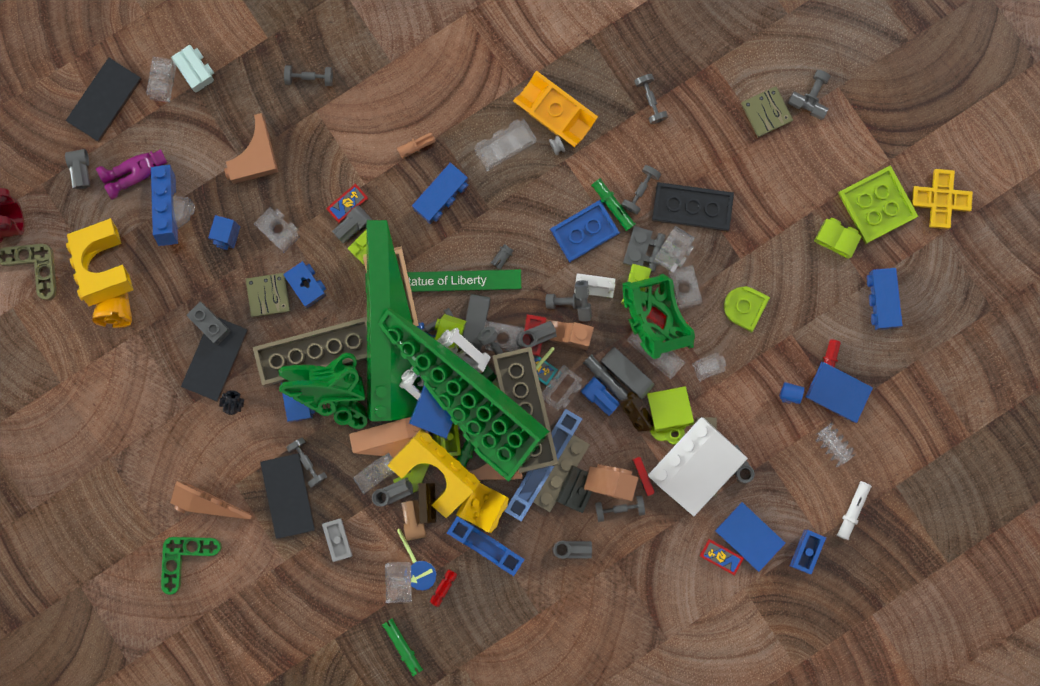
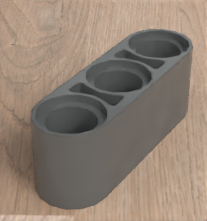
(476, 319)
(627, 373)

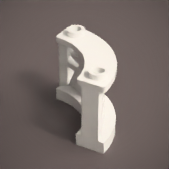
(476, 360)

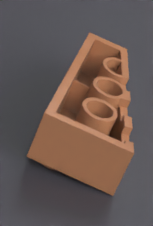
(611, 482)

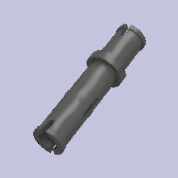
(606, 378)

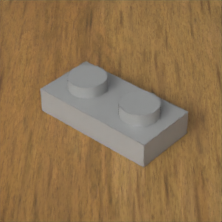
(337, 540)

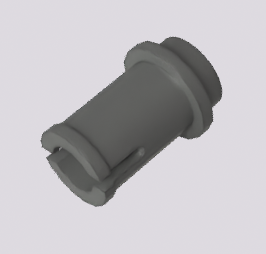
(504, 253)

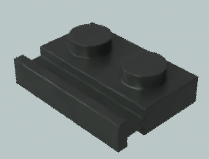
(573, 492)

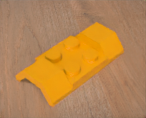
(556, 109)

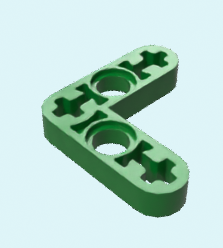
(169, 555)

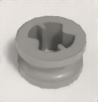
(557, 145)

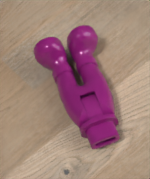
(138, 165)

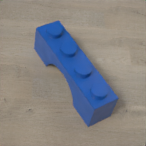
(163, 217)
(485, 545)

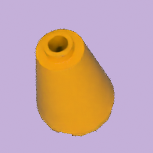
(113, 311)

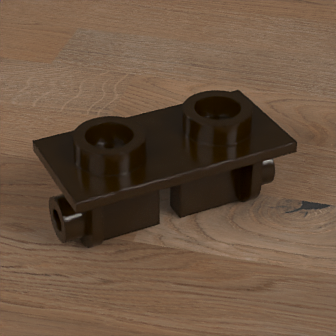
(640, 418)

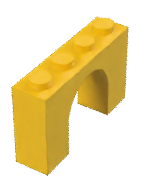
(83, 247)
(426, 450)

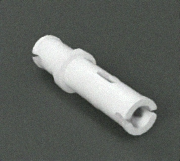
(853, 512)

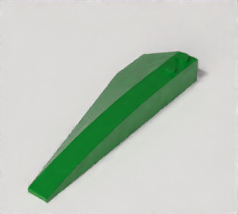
(384, 362)
(489, 418)

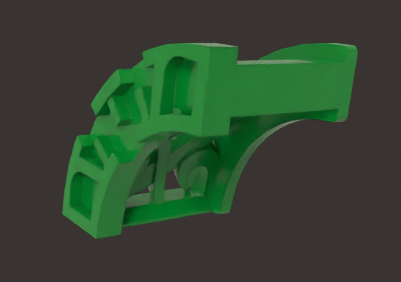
(674, 325)

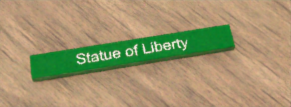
(464, 280)

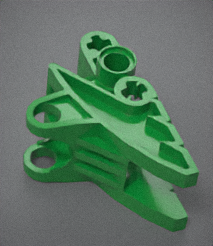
(330, 384)

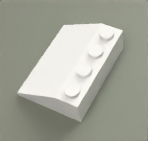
(697, 466)

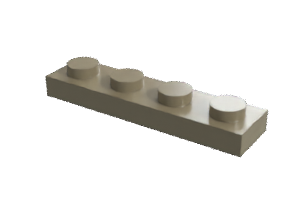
(571, 456)

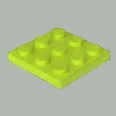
(878, 204)

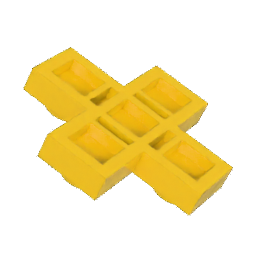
(942, 199)

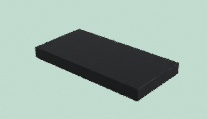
(103, 99)
(693, 206)
(214, 363)
(287, 496)

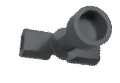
(810, 101)
(578, 300)

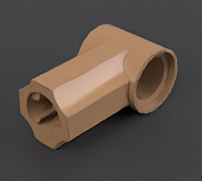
(412, 526)

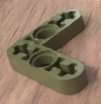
(39, 262)

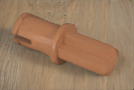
(415, 145)

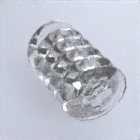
(835, 445)

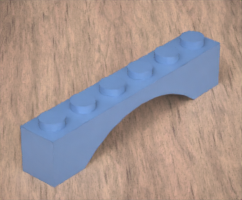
(535, 479)

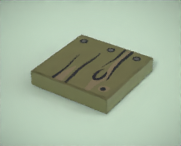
(766, 111)
(268, 295)

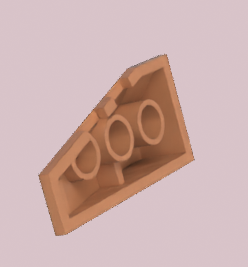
(384, 438)
(192, 499)

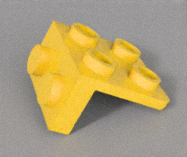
(483, 508)

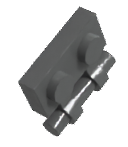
(638, 247)

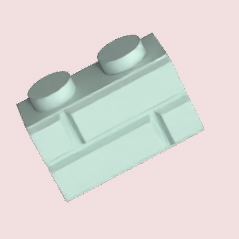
(192, 68)

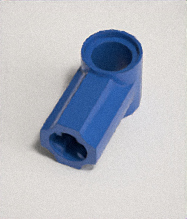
(791, 393)
(597, 394)

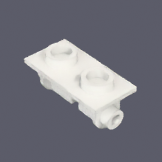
(598, 285)

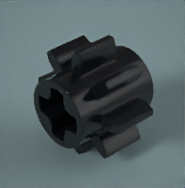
(231, 402)

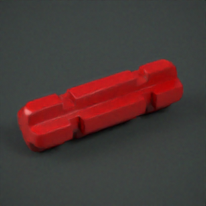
(443, 588)

